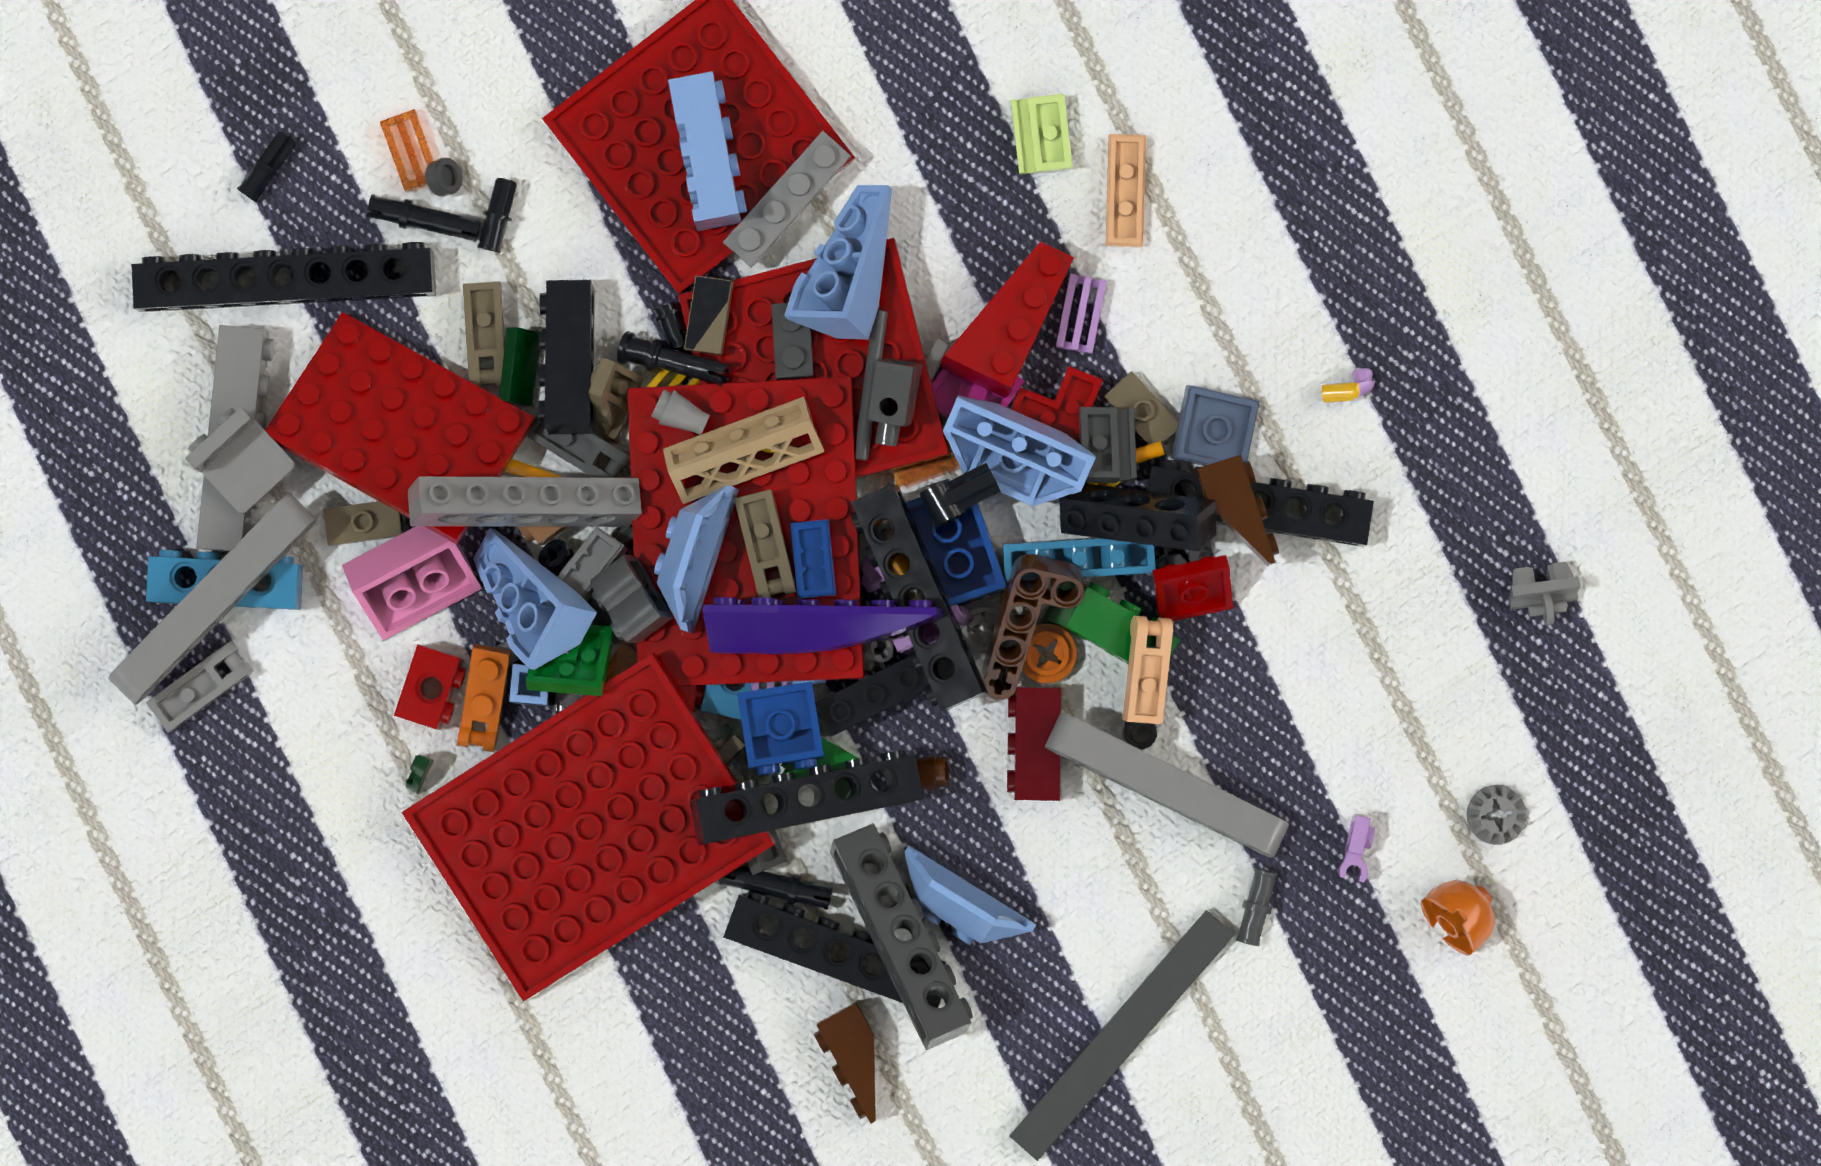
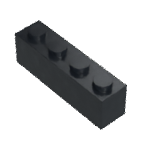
(568, 356)

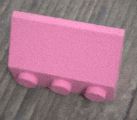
(410, 579)

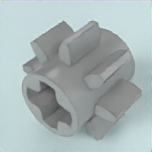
(877, 653)

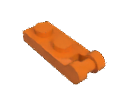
(484, 696)

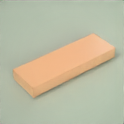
(1125, 190)

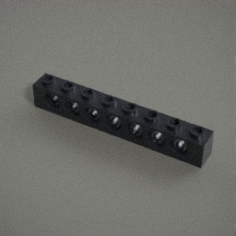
(151, 296)

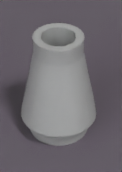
(679, 413)

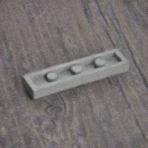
(787, 199)

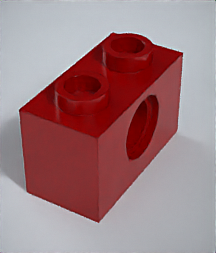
(414, 704)

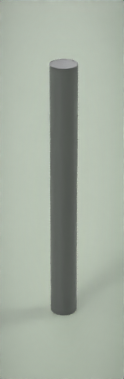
(875, 353)

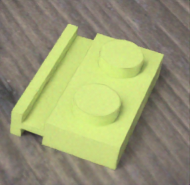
(1041, 134)

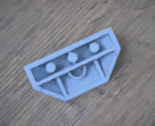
(1022, 453)
(693, 554)
(960, 903)

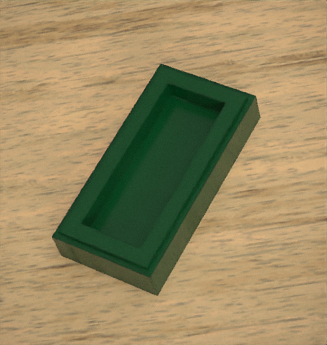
(519, 366)

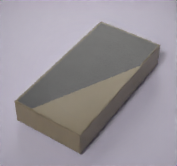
(708, 315)

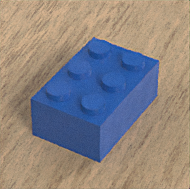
(960, 554)

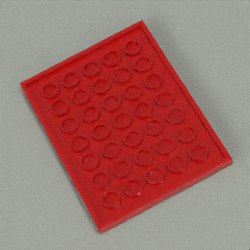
(802, 493)
(583, 827)

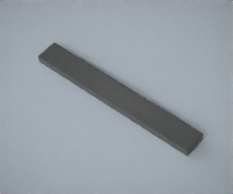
(1121, 1035)

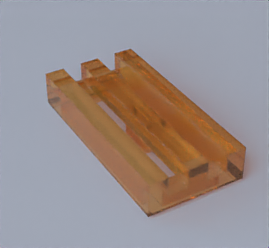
(420, 180)

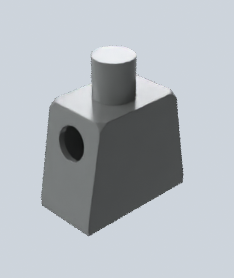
(897, 381)

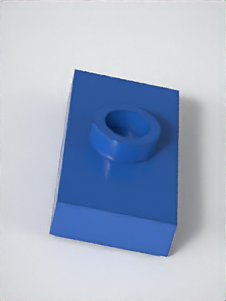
(813, 559)

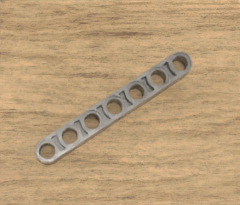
(212, 599)
(1166, 785)

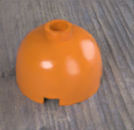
(1462, 913)

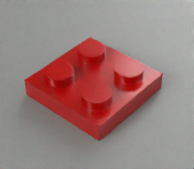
(1193, 588)

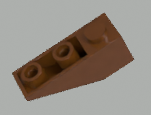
(1236, 506)
(852, 1046)

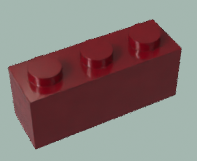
(1035, 767)

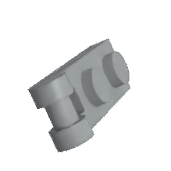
(198, 687)

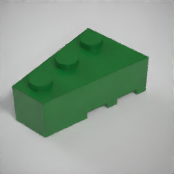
(1101, 621)

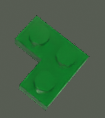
(581, 670)

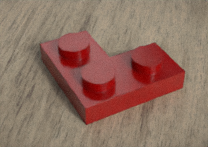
(1076, 391)

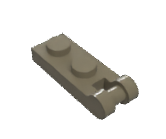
(484, 330)
(765, 543)

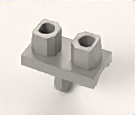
(1544, 596)

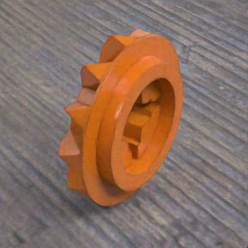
(1064, 650)

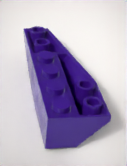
(808, 626)

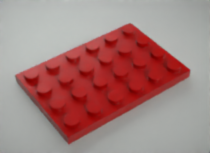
(392, 415)

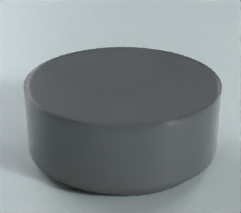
(443, 177)

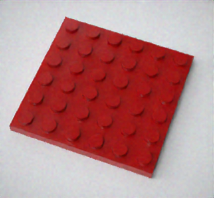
(629, 143)
(752, 358)

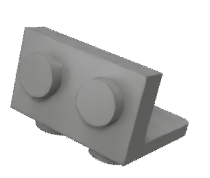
(240, 459)

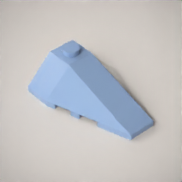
(845, 280)
(535, 605)

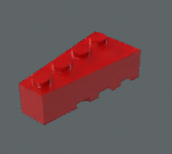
(1006, 328)

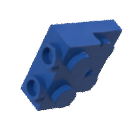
(781, 728)

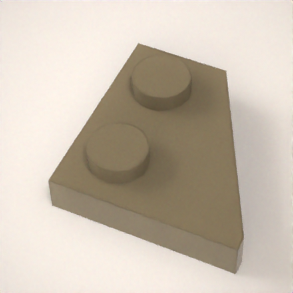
(610, 397)

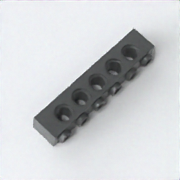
(931, 1023)

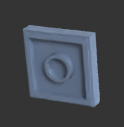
(1214, 426)

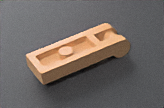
(1147, 670)

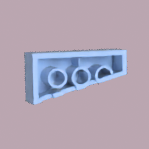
(706, 152)

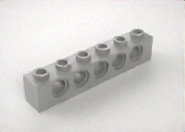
(524, 501)

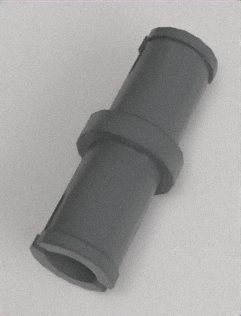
(1256, 906)

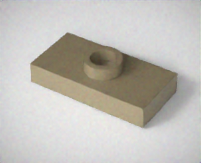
(1151, 418)
(361, 523)

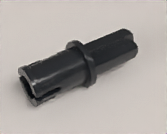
(267, 166)
(497, 215)

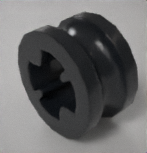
(555, 556)

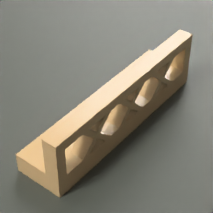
(739, 444)

